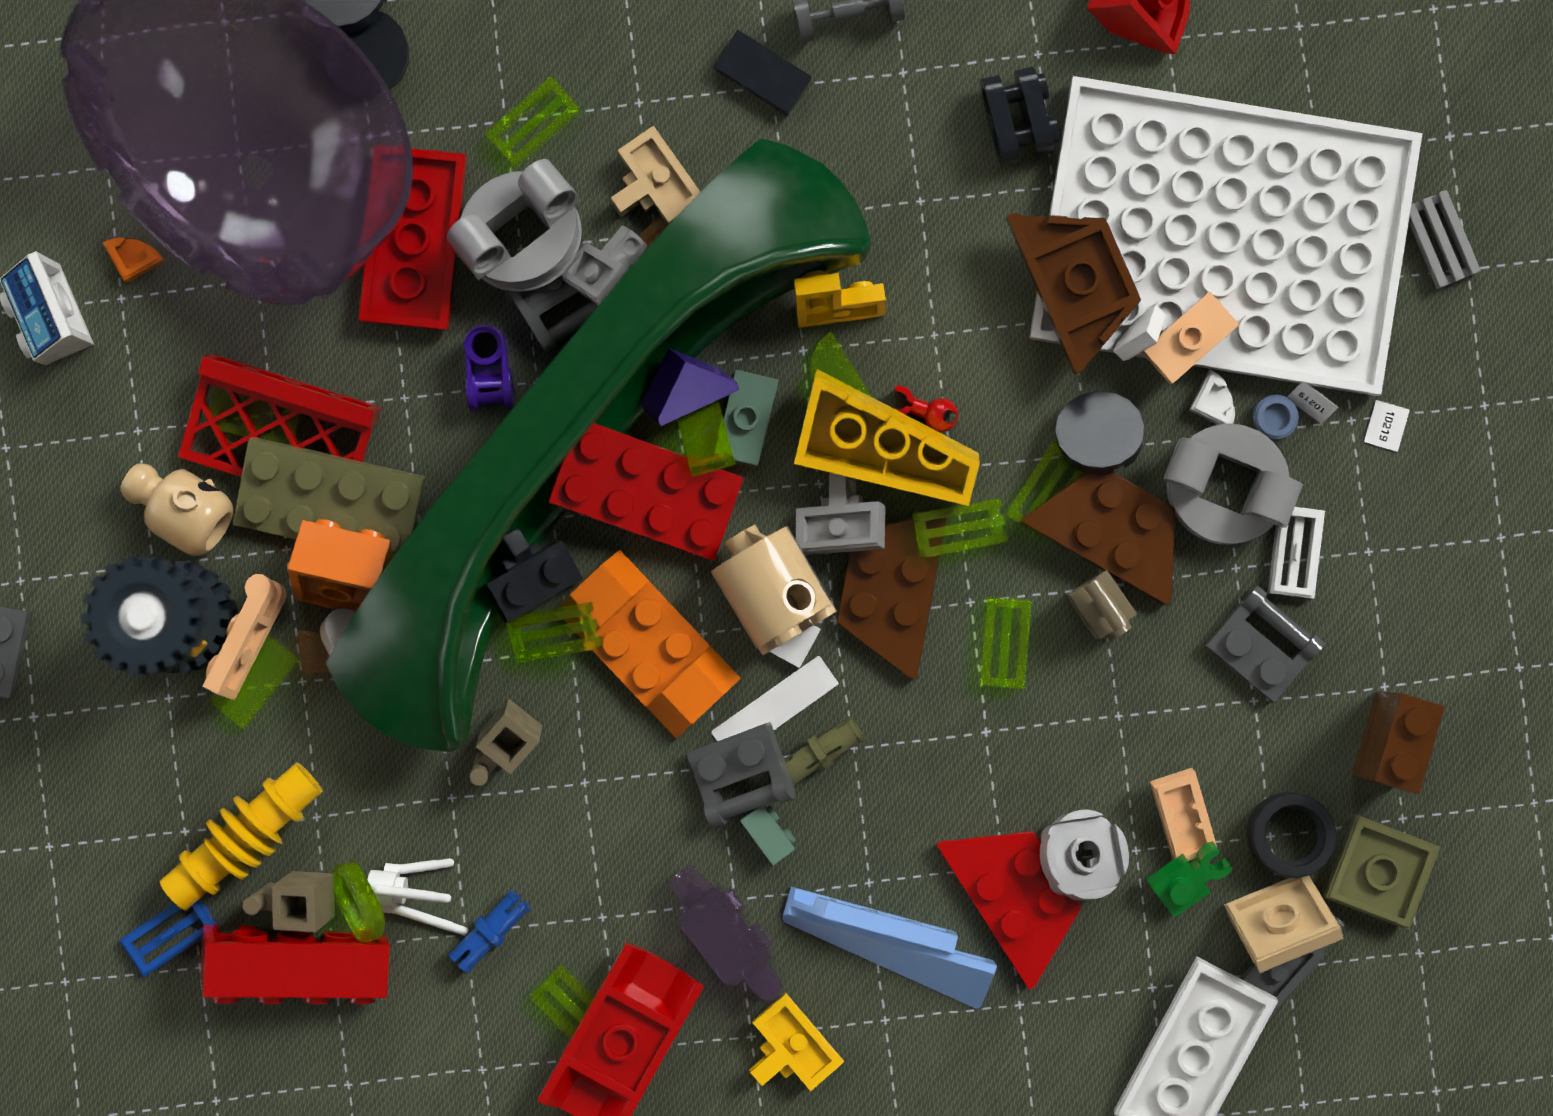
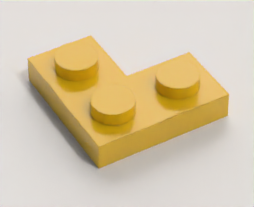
(823, 302)

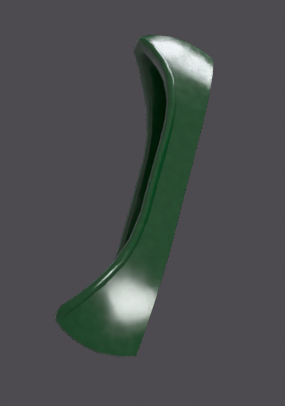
(426, 623)

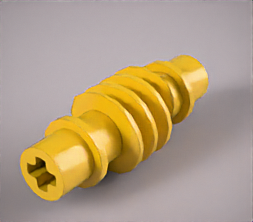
(241, 837)

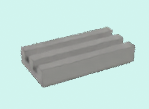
(1457, 234)

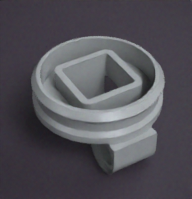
(500, 201)
(1269, 498)

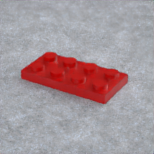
(415, 267)
(646, 491)

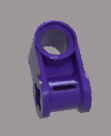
(488, 372)

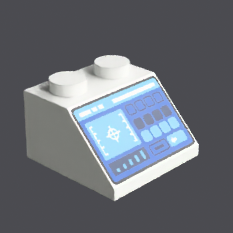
(44, 310)

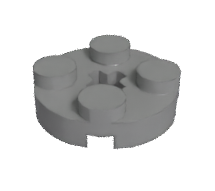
(1059, 858)

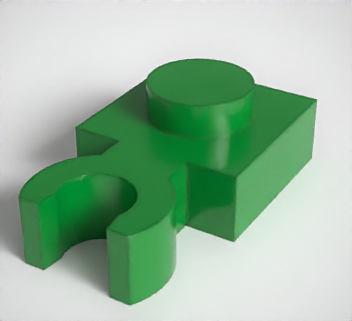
(1184, 882)

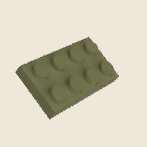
(299, 484)

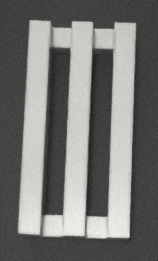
(1312, 559)

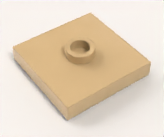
(1283, 922)

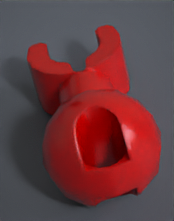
(931, 412)

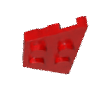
(1013, 896)

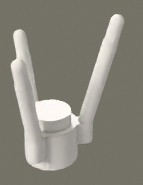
(394, 890)

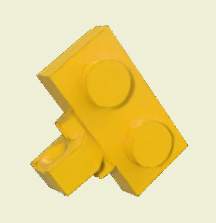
(792, 1046)

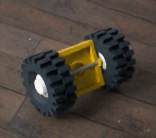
(157, 616)

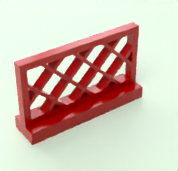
(277, 391)

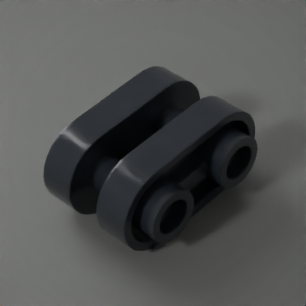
(1039, 129)

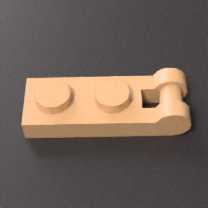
(245, 636)

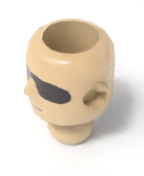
(179, 507)

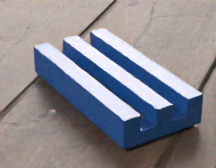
(201, 912)

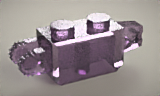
(724, 935)

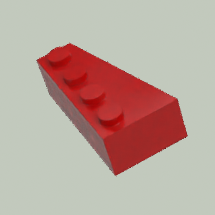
(292, 966)

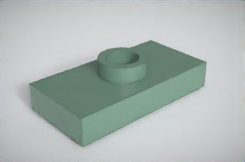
(749, 415)

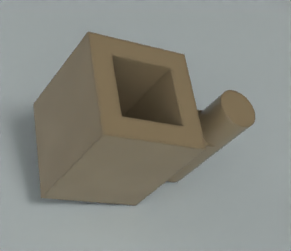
(1102, 606)
(504, 741)
(297, 901)

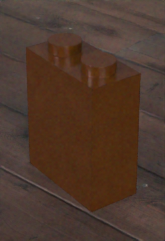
(1398, 741)

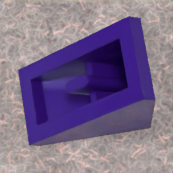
(684, 386)

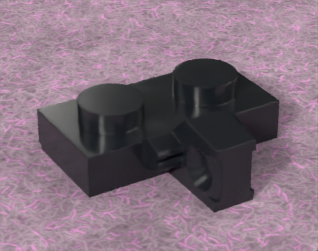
(529, 575)

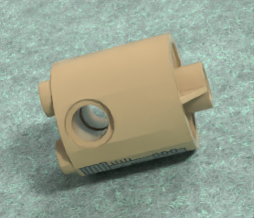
(771, 587)

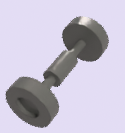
(841, 11)

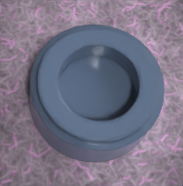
(1275, 417)

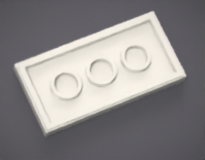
(1198, 1046)

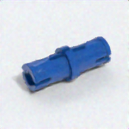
(489, 931)

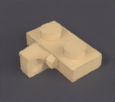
(654, 178)

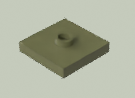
(1381, 871)

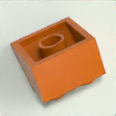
(336, 564)

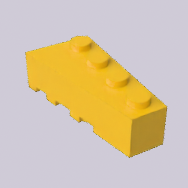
(874, 443)

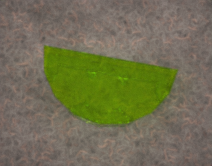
(833, 361)

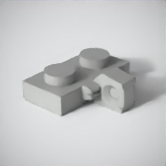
(598, 271)
(841, 521)

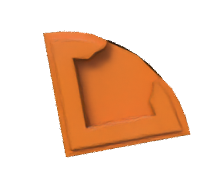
(132, 257)

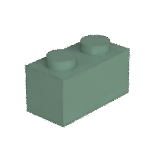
(767, 833)

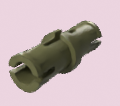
(823, 749)

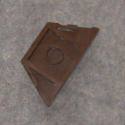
(1077, 279)
(1113, 529)
(891, 595)

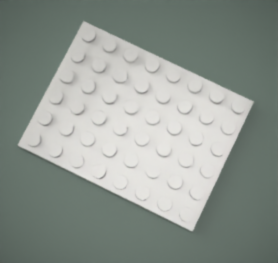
(1262, 207)

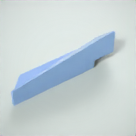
(894, 942)

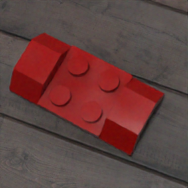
(622, 1036)

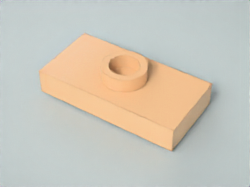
(1190, 338)
(1182, 813)

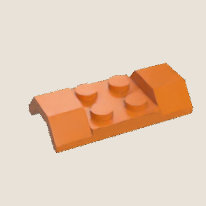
(652, 645)

